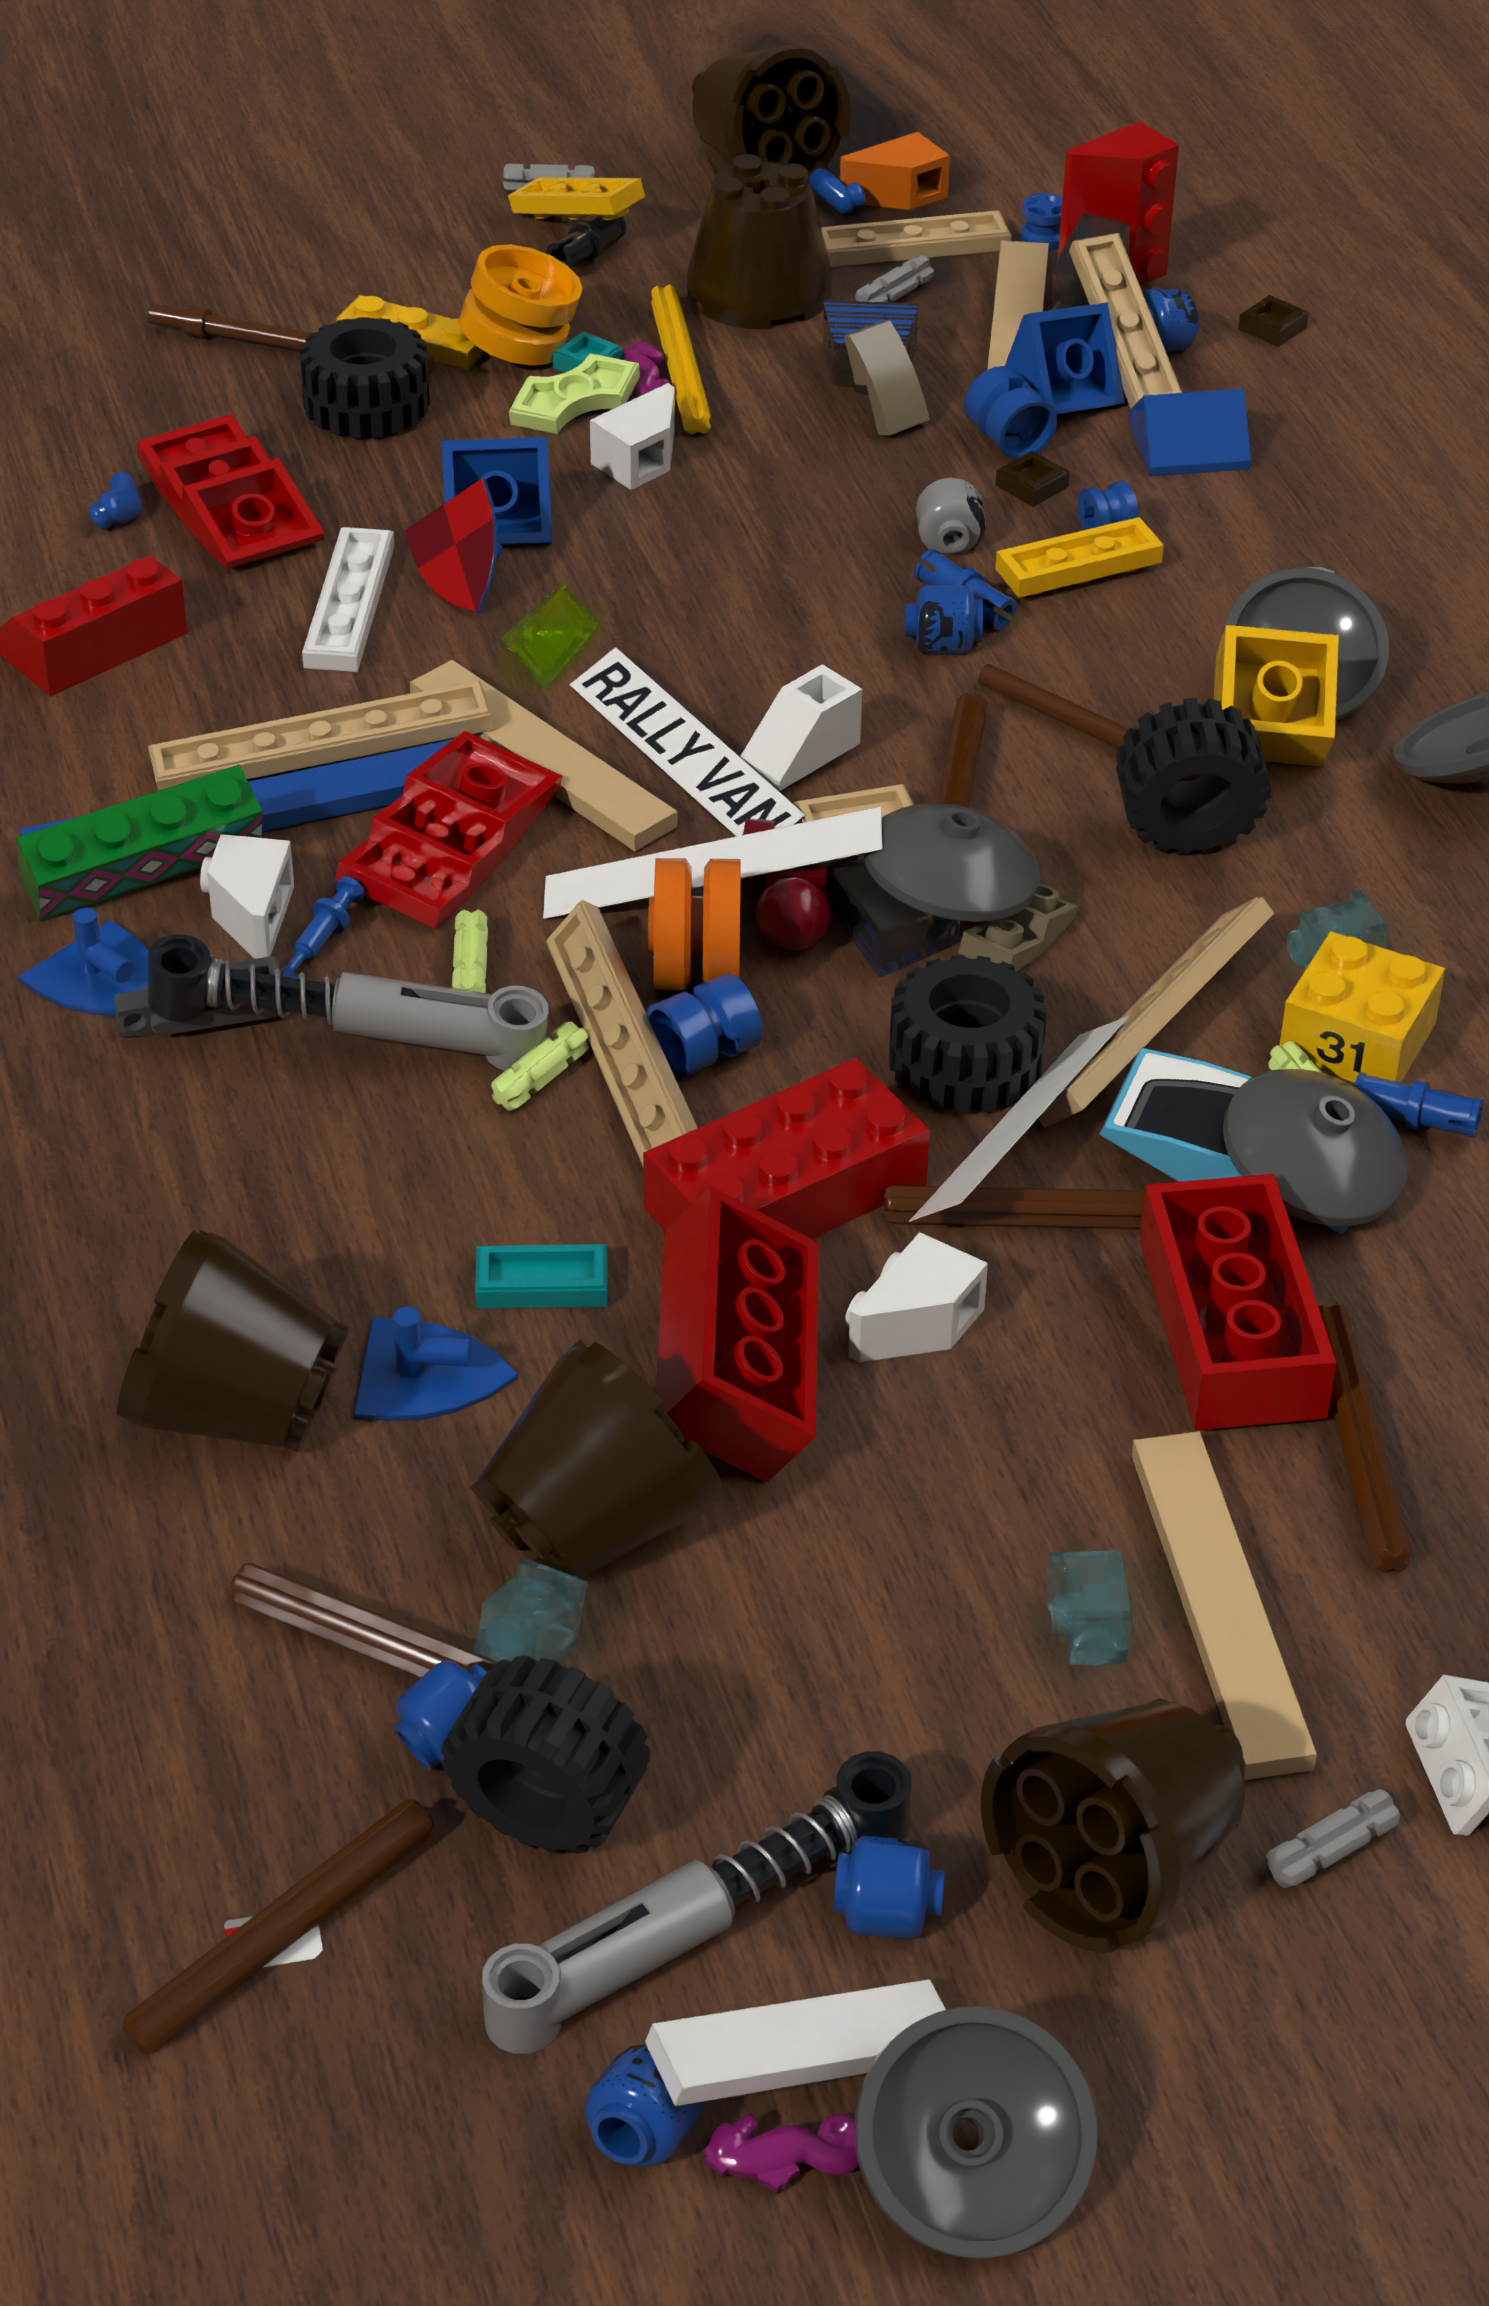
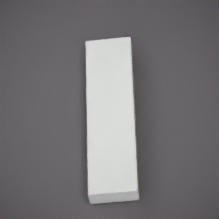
(348, 600)
(784, 2041)

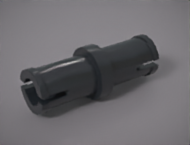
(587, 240)

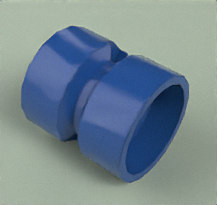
(1010, 412)
(711, 1024)

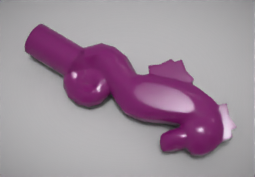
(647, 357)
(777, 2153)

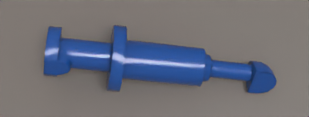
(328, 918)

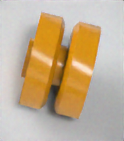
(520, 304)

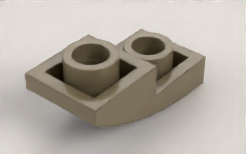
(892, 384)
(1022, 935)

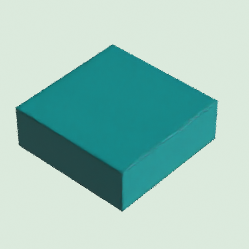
(578, 348)

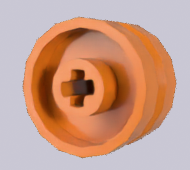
(694, 924)

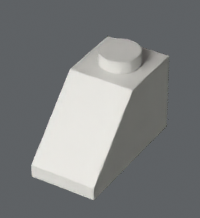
(249, 889)

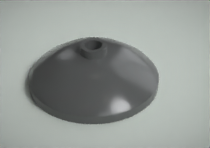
(1323, 604)
(1448, 744)
(954, 863)
(1323, 1143)
(1029, 2119)

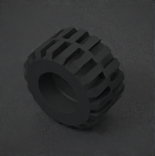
(365, 377)
(1186, 743)
(967, 1033)
(546, 1755)

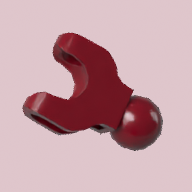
(792, 901)

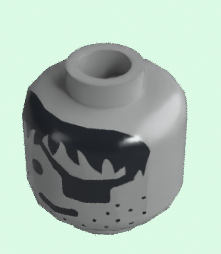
(951, 516)

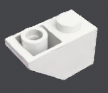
(635, 438)
(806, 727)
(918, 1302)

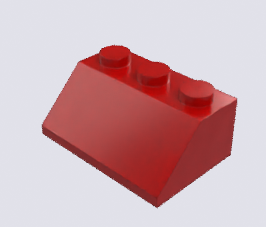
(1127, 180)
(96, 626)

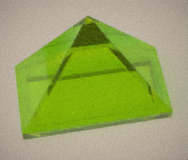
(550, 634)

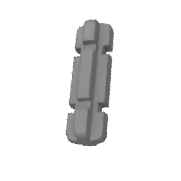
(516, 176)
(897, 281)
(1332, 1838)

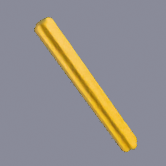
(680, 360)

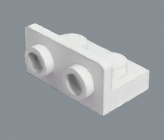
(1453, 1746)

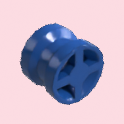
(1042, 219)
(1107, 506)

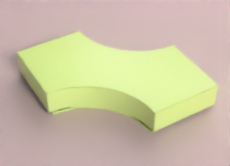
(555, 400)

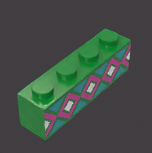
(135, 842)

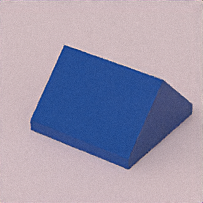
(1069, 357)
(1192, 432)
(516, 480)

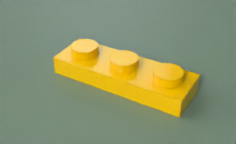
(577, 197)
(440, 333)
(1079, 557)

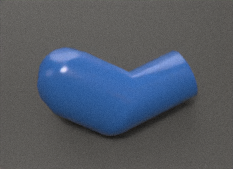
(833, 191)
(119, 504)

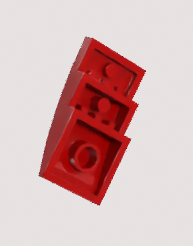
(229, 491)
(449, 828)

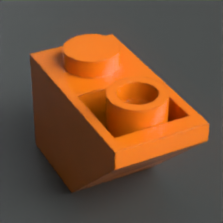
(899, 172)

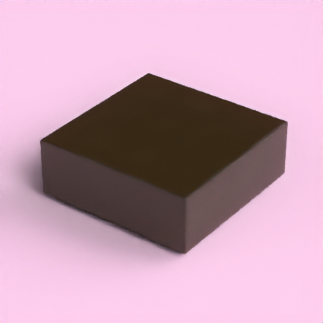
(1273, 320)
(1032, 478)

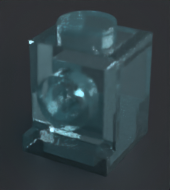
(1350, 918)
(1090, 1605)
(532, 1615)

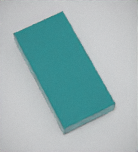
(541, 1276)

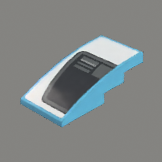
(1174, 1116)

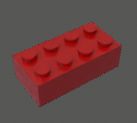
(797, 1156)
(1236, 1302)
(739, 1334)

